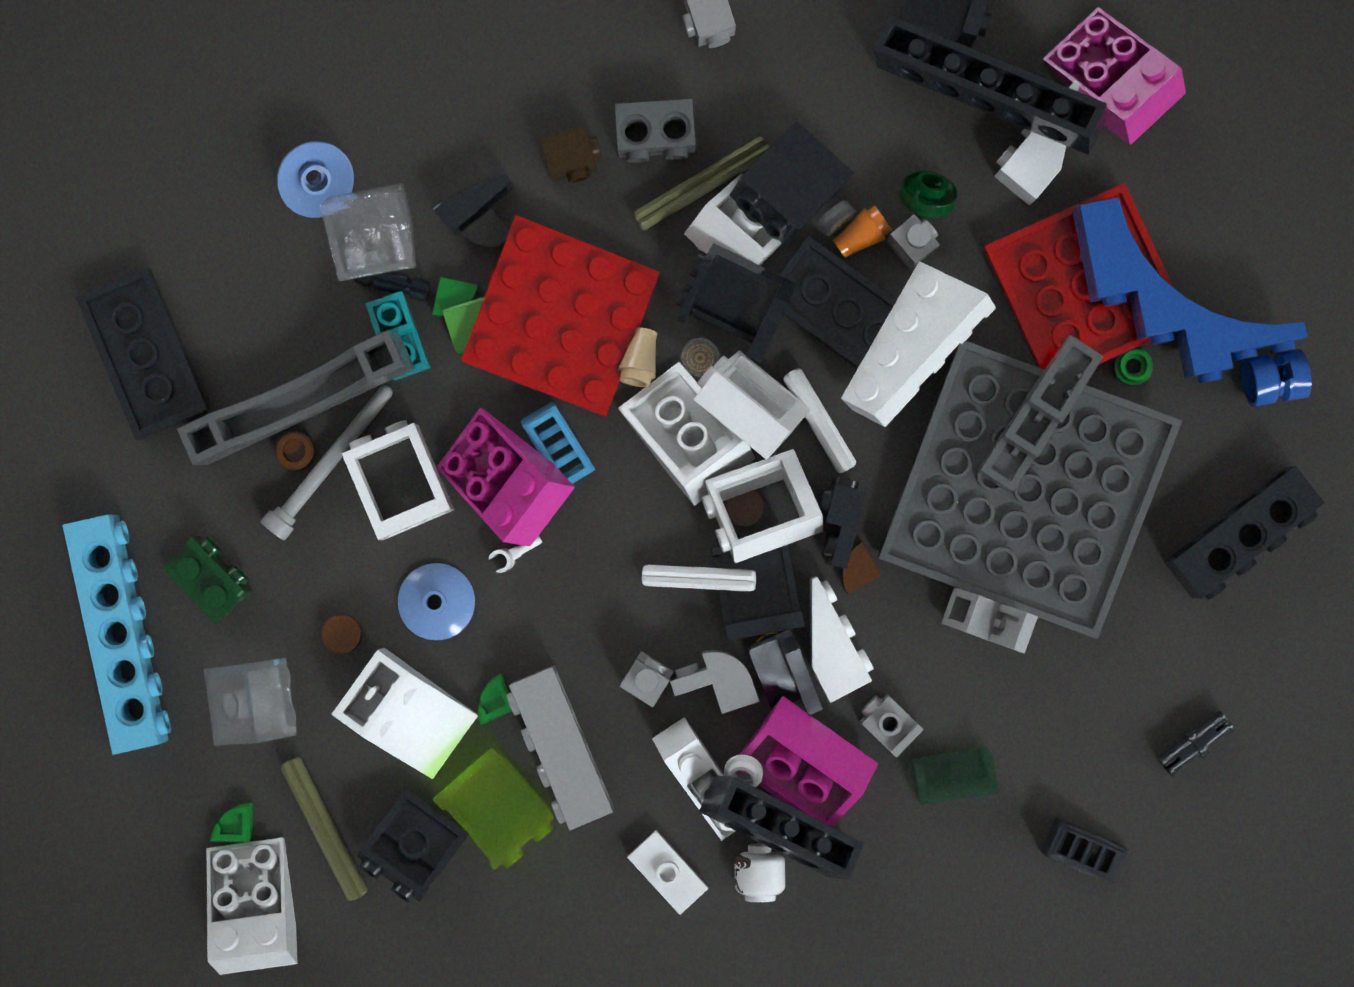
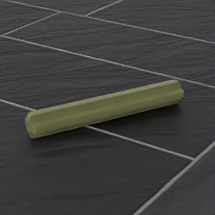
(700, 184)
(324, 828)

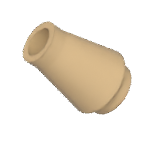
(640, 359)

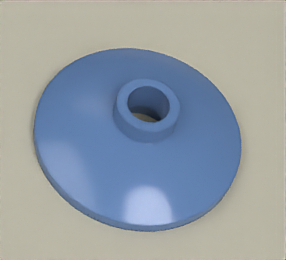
(333, 178)
(456, 598)

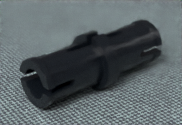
(1196, 743)

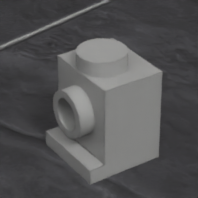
(913, 241)
(646, 679)
(901, 736)

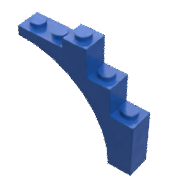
(1204, 339)

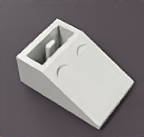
(404, 713)
(250, 907)

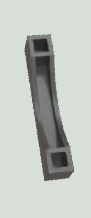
(306, 396)

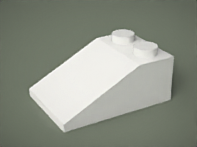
(683, 433)

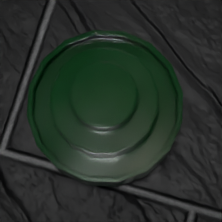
(928, 194)

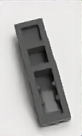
(1040, 413)

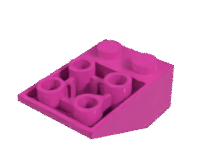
(1120, 71)
(504, 479)

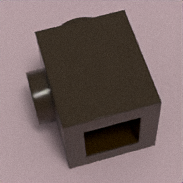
(571, 155)

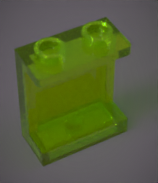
(497, 807)

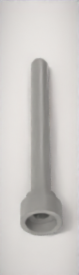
(282, 519)

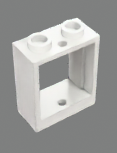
(750, 403)
(754, 476)
(411, 518)

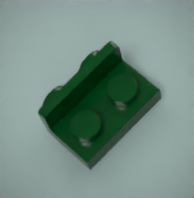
(208, 578)

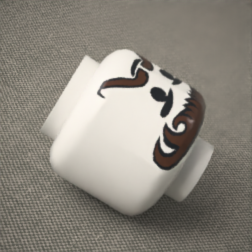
(759, 873)

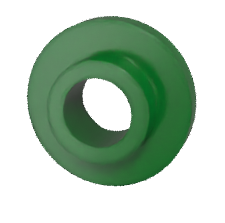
(1144, 362)

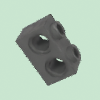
(654, 118)

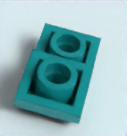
(394, 315)

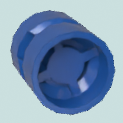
(1282, 377)

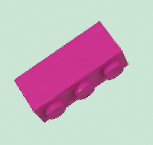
(808, 763)

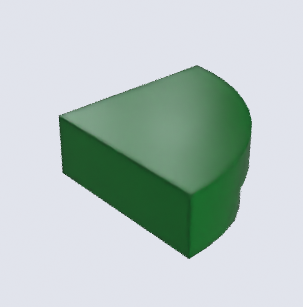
(453, 293)
(493, 700)
(235, 824)

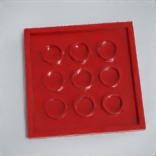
(1048, 288)
(559, 316)

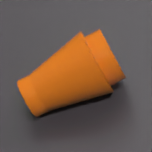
(864, 231)

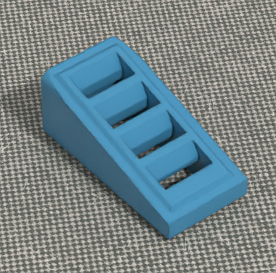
(543, 414)

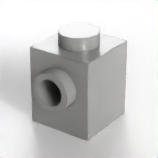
(709, 22)

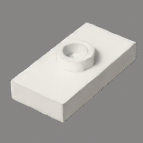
(667, 872)

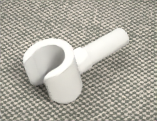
(513, 553)

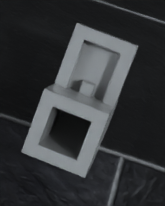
(989, 620)
(726, 674)

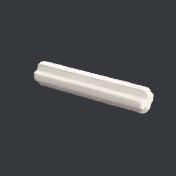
(820, 421)
(699, 577)

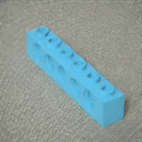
(99, 618)

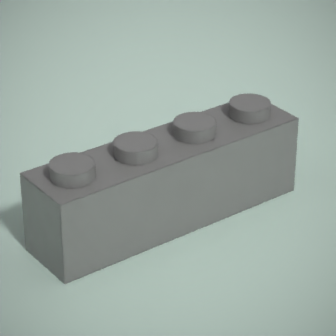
(561, 747)

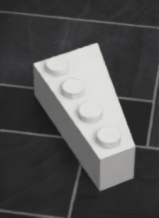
(916, 338)

